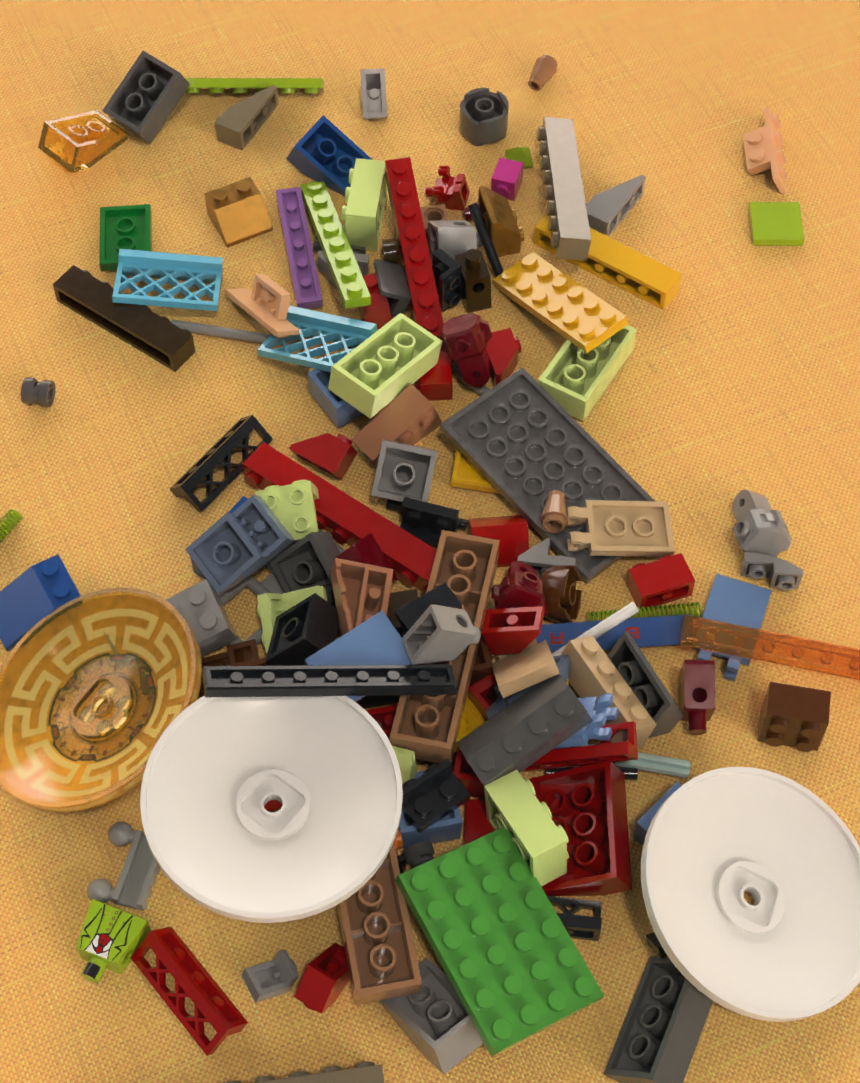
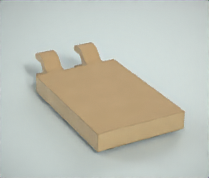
(622, 528)
(524, 668)

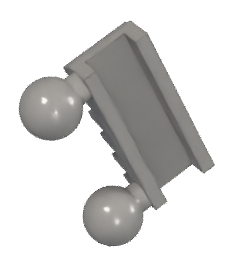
(137, 873)

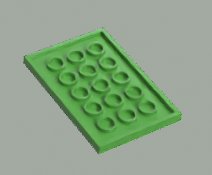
(499, 940)

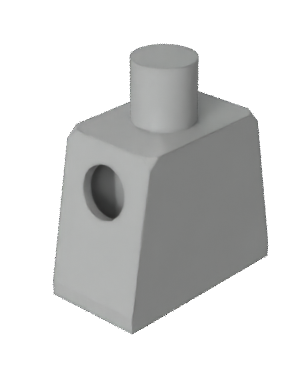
(452, 237)
(440, 635)

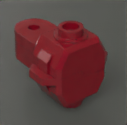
(465, 342)
(519, 588)

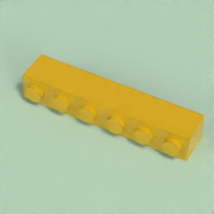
(621, 266)

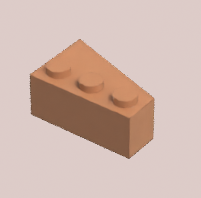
(403, 420)
(359, 591)

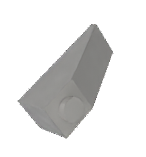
(612, 205)

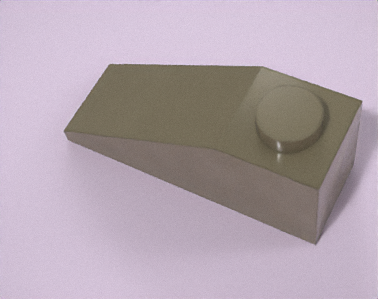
(245, 118)

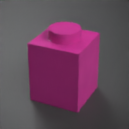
(507, 178)

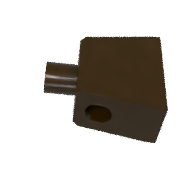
(474, 273)

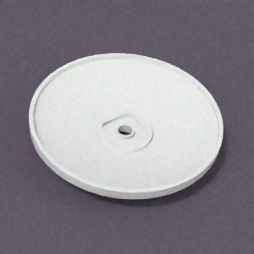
(234, 755)
(797, 860)

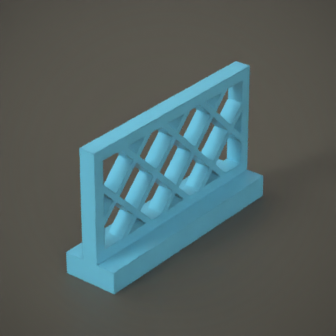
(169, 269)
(323, 328)

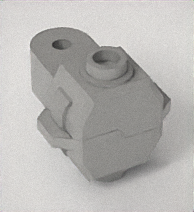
(758, 526)

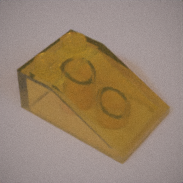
(80, 139)

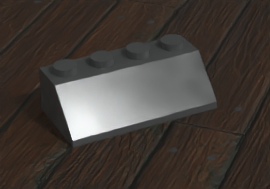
(524, 730)
(659, 1027)

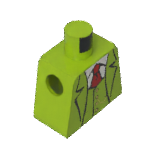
(109, 939)

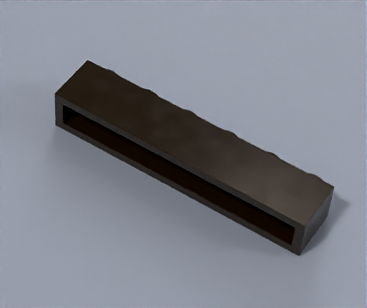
(129, 322)

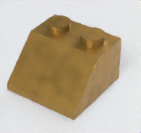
(238, 212)
(500, 222)

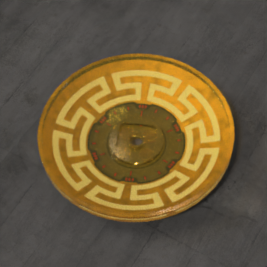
(89, 652)

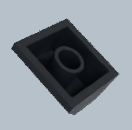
(302, 632)

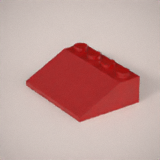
(594, 815)

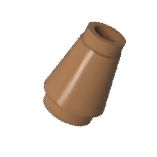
(543, 70)
(554, 514)

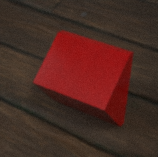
(511, 532)

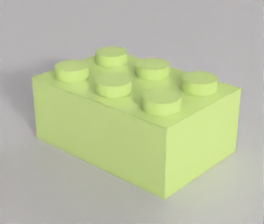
(365, 203)
(542, 844)

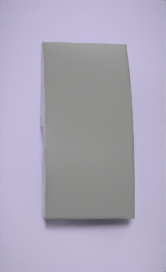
(780, 572)

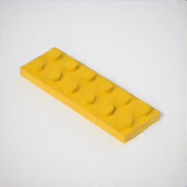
(560, 302)

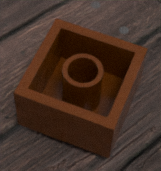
(794, 716)

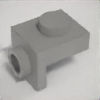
(271, 977)

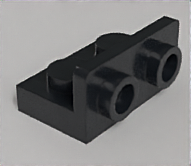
(447, 279)
(428, 520)
(433, 795)

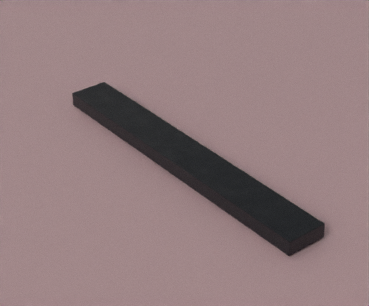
(328, 680)

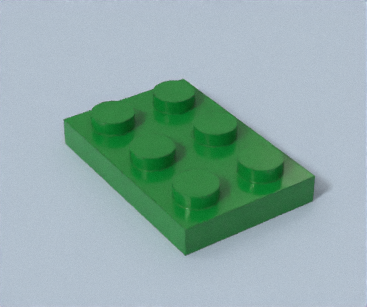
(123, 229)

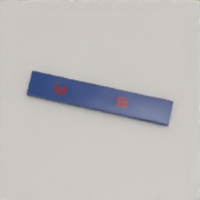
(644, 630)

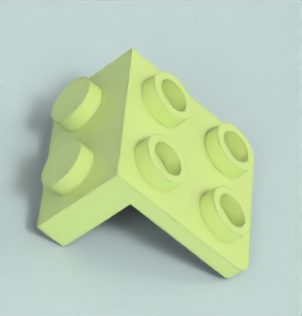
(293, 506)
(274, 604)

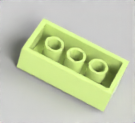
(384, 365)
(580, 378)

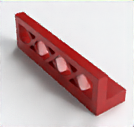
(593, 753)
(190, 976)

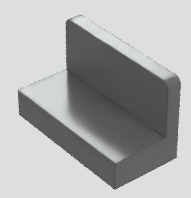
(393, 285)

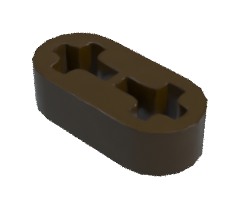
(389, 250)

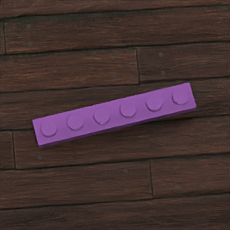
(299, 248)

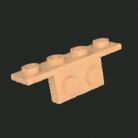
(765, 152)
(266, 304)

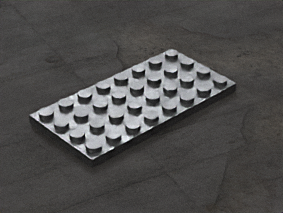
(534, 447)

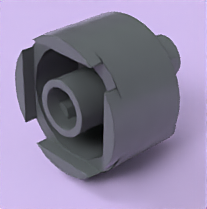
(484, 116)

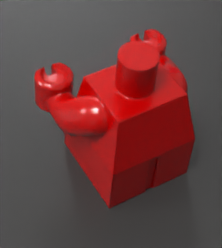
(449, 190)

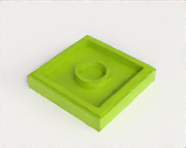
(776, 224)

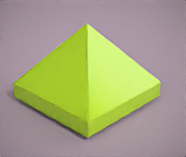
(520, 154)

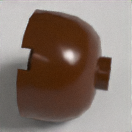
(561, 593)

